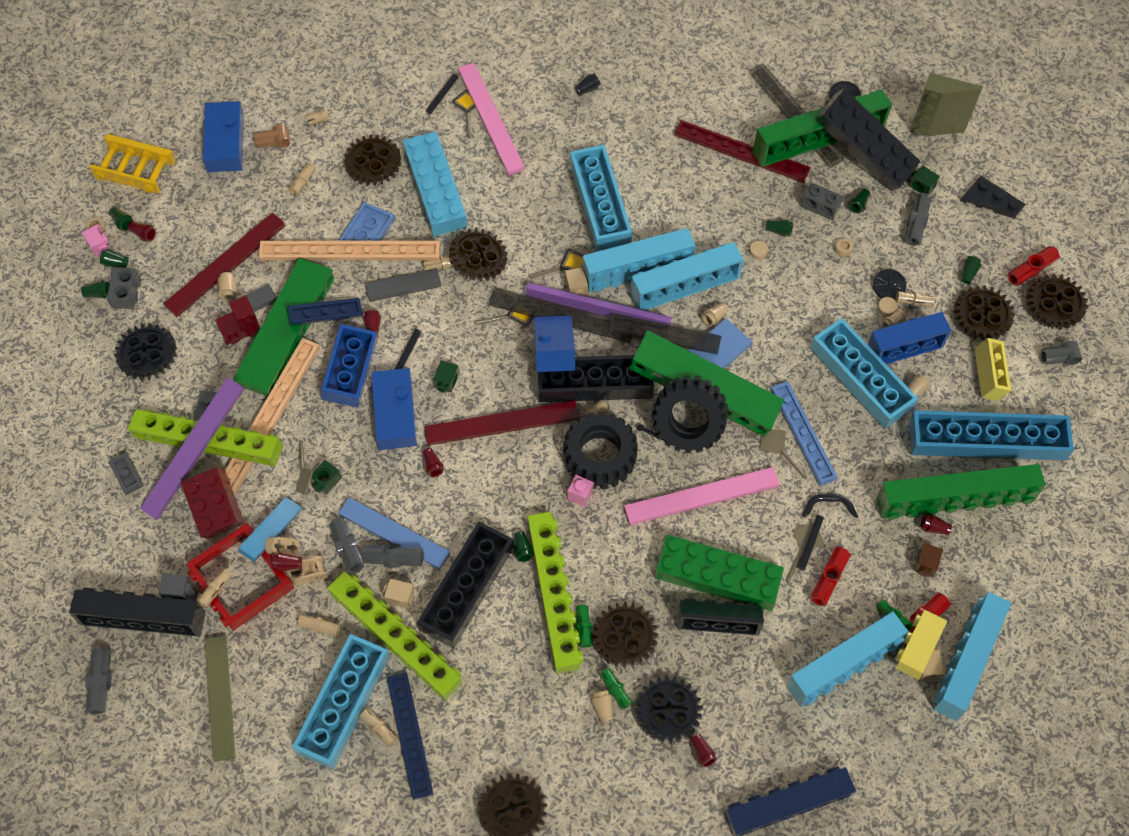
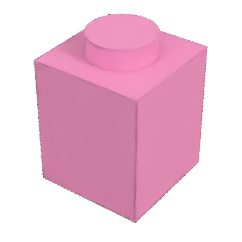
(580, 490)

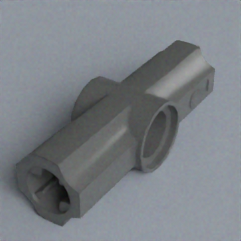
(918, 219)
(346, 545)
(392, 555)
(98, 681)

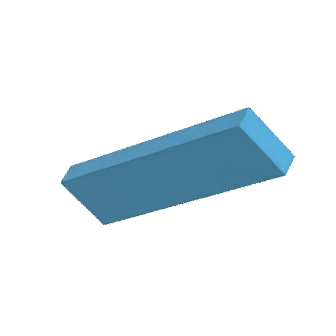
(270, 527)

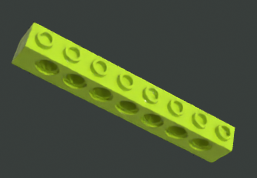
(268, 454)
(562, 660)
(442, 686)

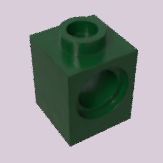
(924, 180)
(446, 376)
(325, 469)

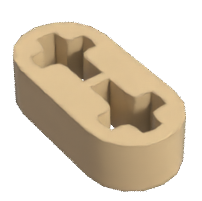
(282, 545)

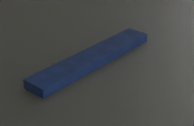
(410, 736)

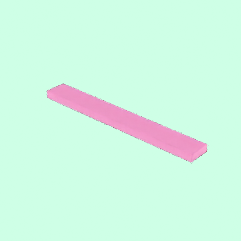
(491, 119)
(701, 496)

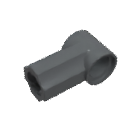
(1067, 352)

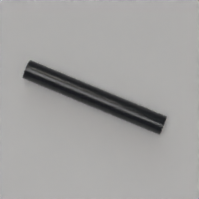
(441, 94)
(408, 349)
(810, 542)

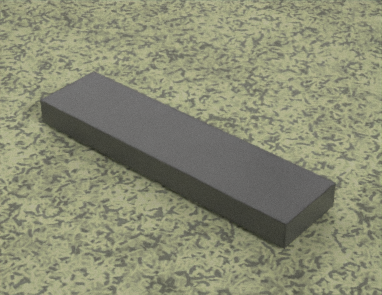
(403, 285)

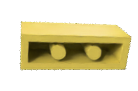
(992, 369)
(920, 644)

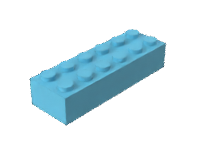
(435, 183)
(600, 197)
(620, 263)
(686, 276)
(863, 373)
(971, 656)
(847, 659)
(341, 701)

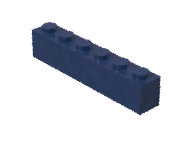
(789, 802)

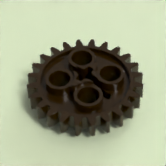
(363, 164)
(486, 259)
(1057, 301)
(1000, 314)
(606, 630)
(505, 790)

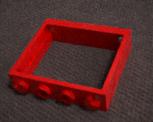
(255, 607)

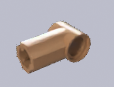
(277, 137)

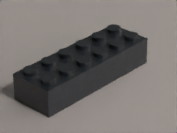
(867, 140)
(595, 380)
(465, 585)
(137, 612)

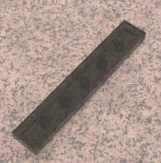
(680, 336)

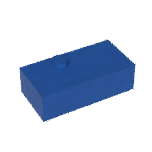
(223, 136)
(910, 338)
(554, 343)
(349, 365)
(394, 409)

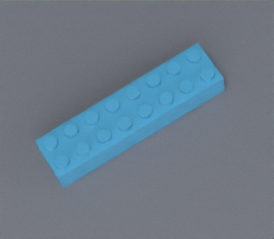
(991, 435)

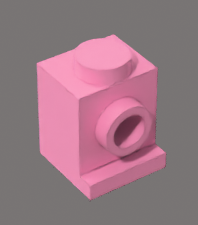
(96, 239)

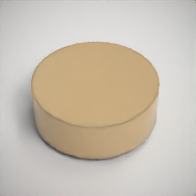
(94, 221)
(843, 247)
(758, 250)
(887, 306)

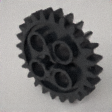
(145, 351)
(670, 728)

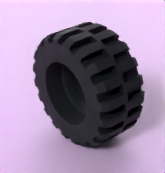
(606, 428)
(685, 437)

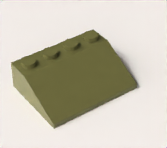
(945, 106)

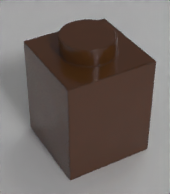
(928, 560)

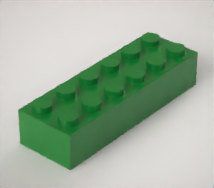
(719, 572)

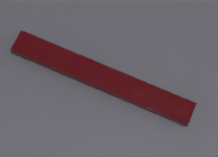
(738, 150)
(225, 263)
(501, 423)

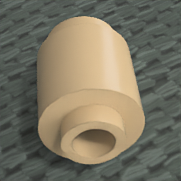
(227, 286)

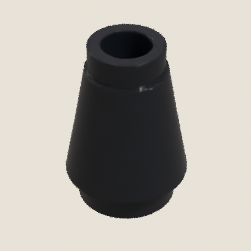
(588, 84)

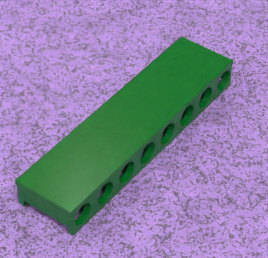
(276, 336)
(742, 396)

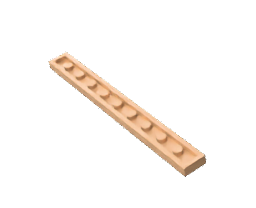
(350, 250)
(275, 405)

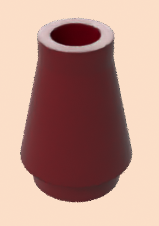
(143, 231)
(372, 320)
(432, 463)
(933, 524)
(286, 562)
(704, 753)

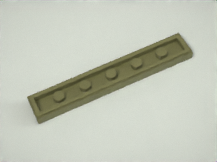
(220, 699)

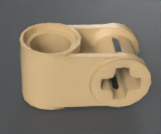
(309, 571)

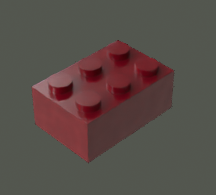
(212, 503)

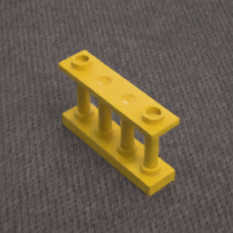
(133, 148)

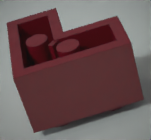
(238, 323)

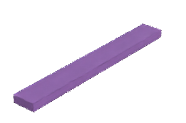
(590, 304)
(192, 448)

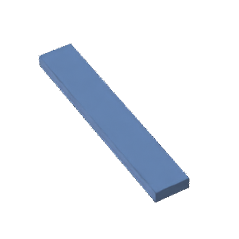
(804, 435)
(392, 532)

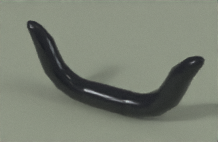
(830, 498)

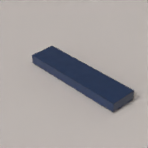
(324, 311)

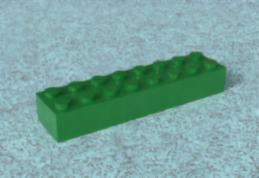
(805, 134)
(960, 491)

